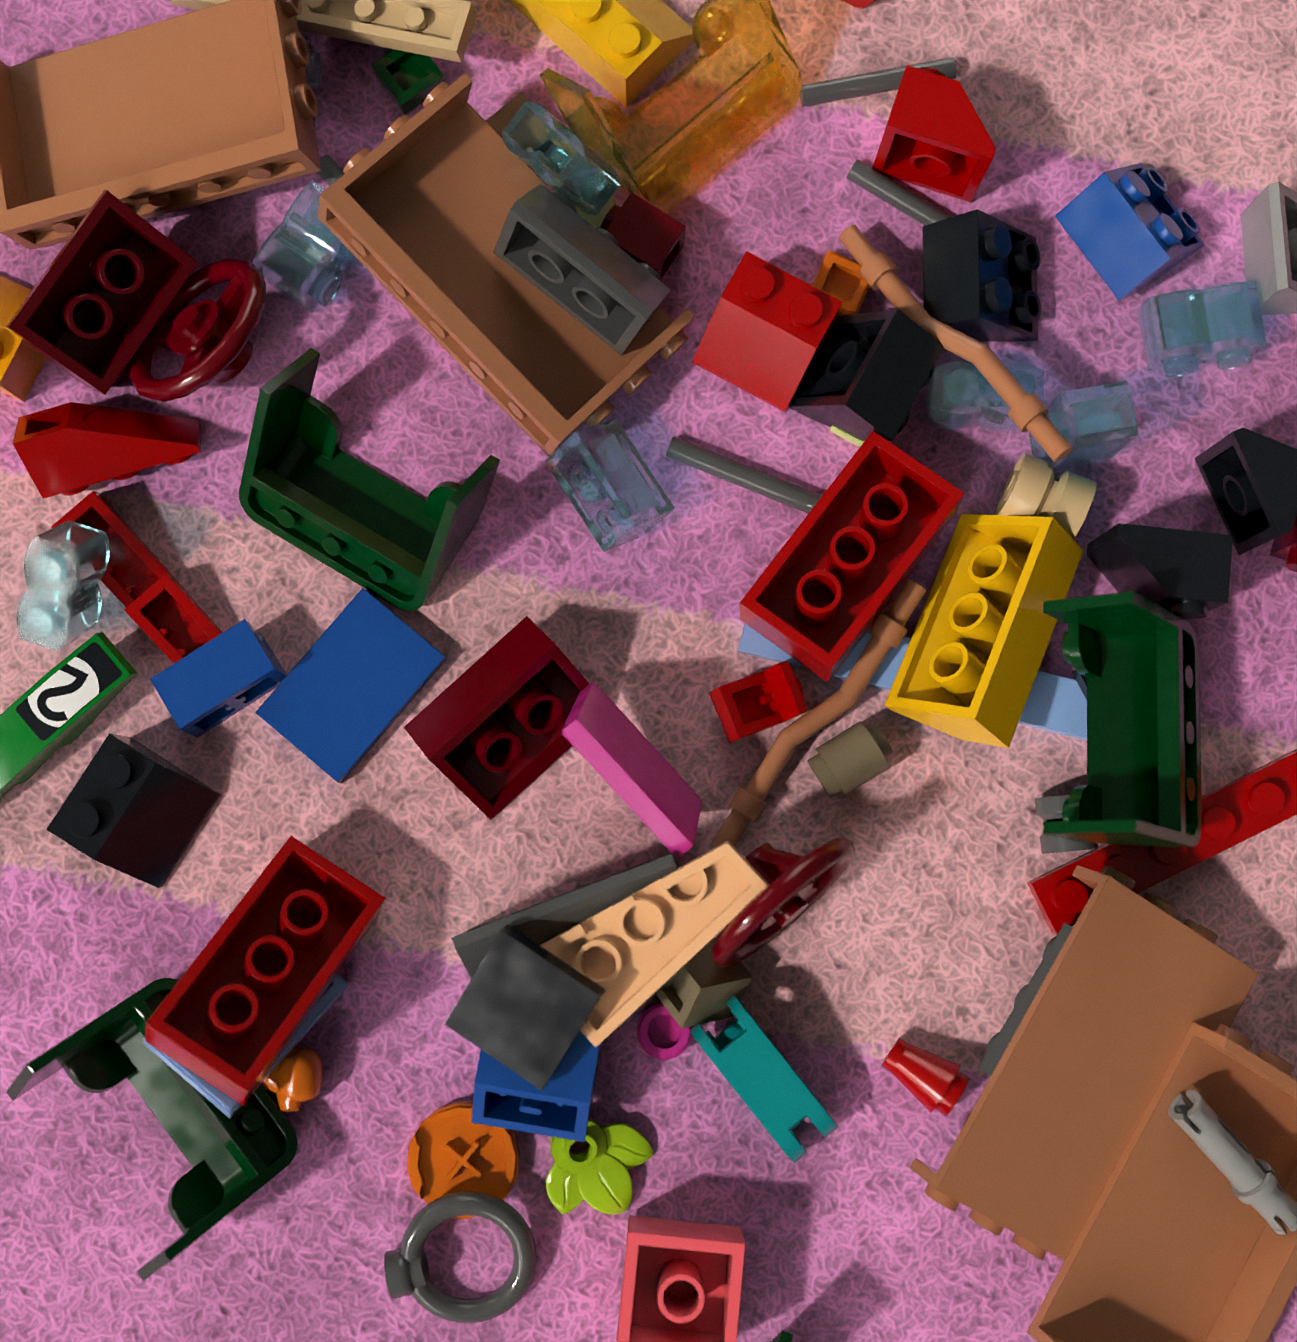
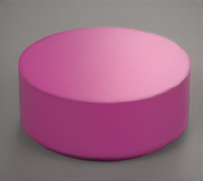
(660, 1033)

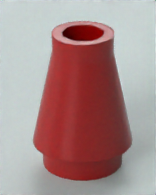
(927, 1076)

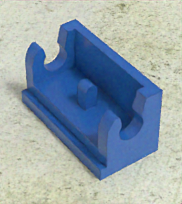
(219, 679)

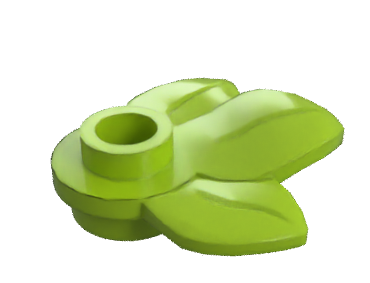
(600, 1171)

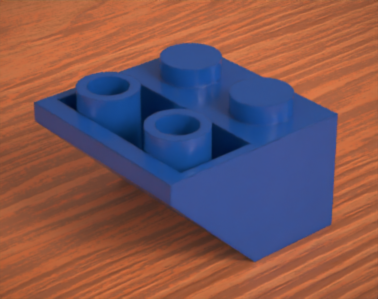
(1130, 228)
(556, 1111)

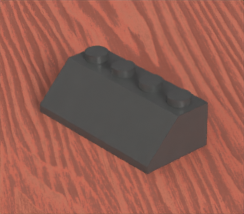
(561, 912)

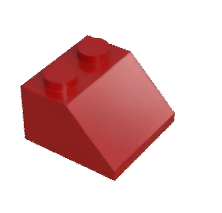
(935, 136)
(766, 331)

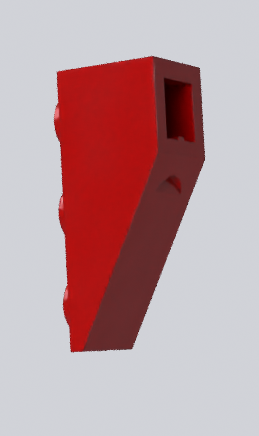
(88, 444)

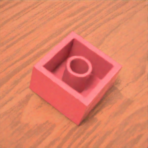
(680, 1281)

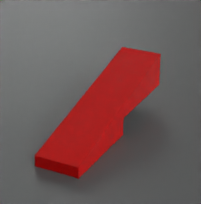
(145, 584)

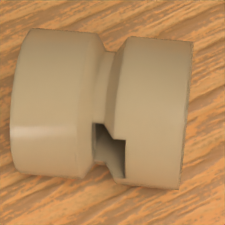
(1038, 492)

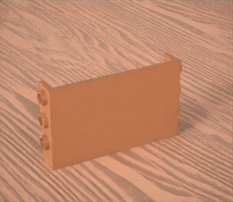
(156, 118)
(426, 226)
(1085, 1065)
(1167, 1238)

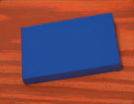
(351, 686)

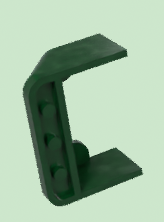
(343, 509)
(1139, 723)
(226, 1154)

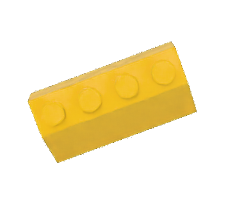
(613, 40)
(985, 626)

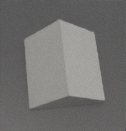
(1271, 248)

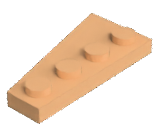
(655, 932)

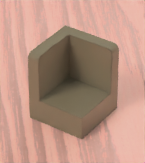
(701, 988)

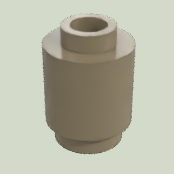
(850, 759)

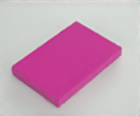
(634, 769)

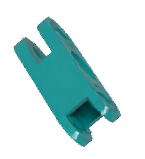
(764, 1079)

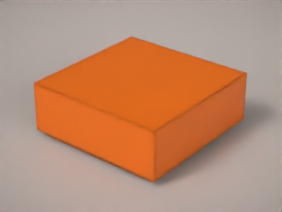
(842, 280)

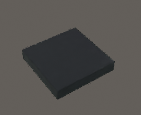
(524, 1006)

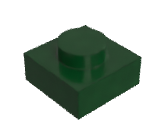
(407, 77)

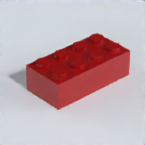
(850, 556)
(264, 970)

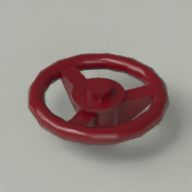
(207, 333)
(792, 888)

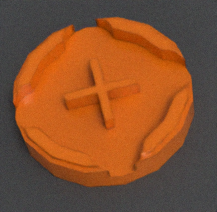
(459, 1155)

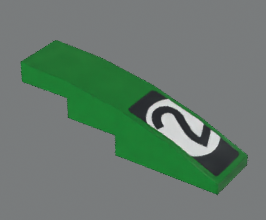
(59, 708)

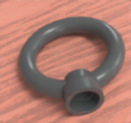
(409, 1270)

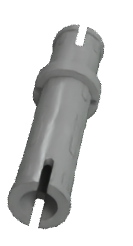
(1251, 1178)

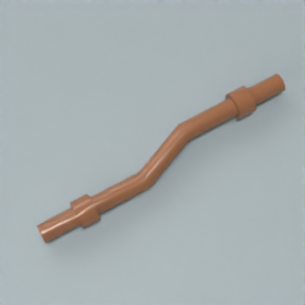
(1025, 409)
(886, 634)

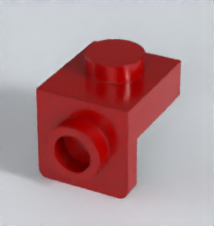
(759, 701)

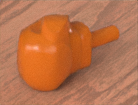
(296, 1079)

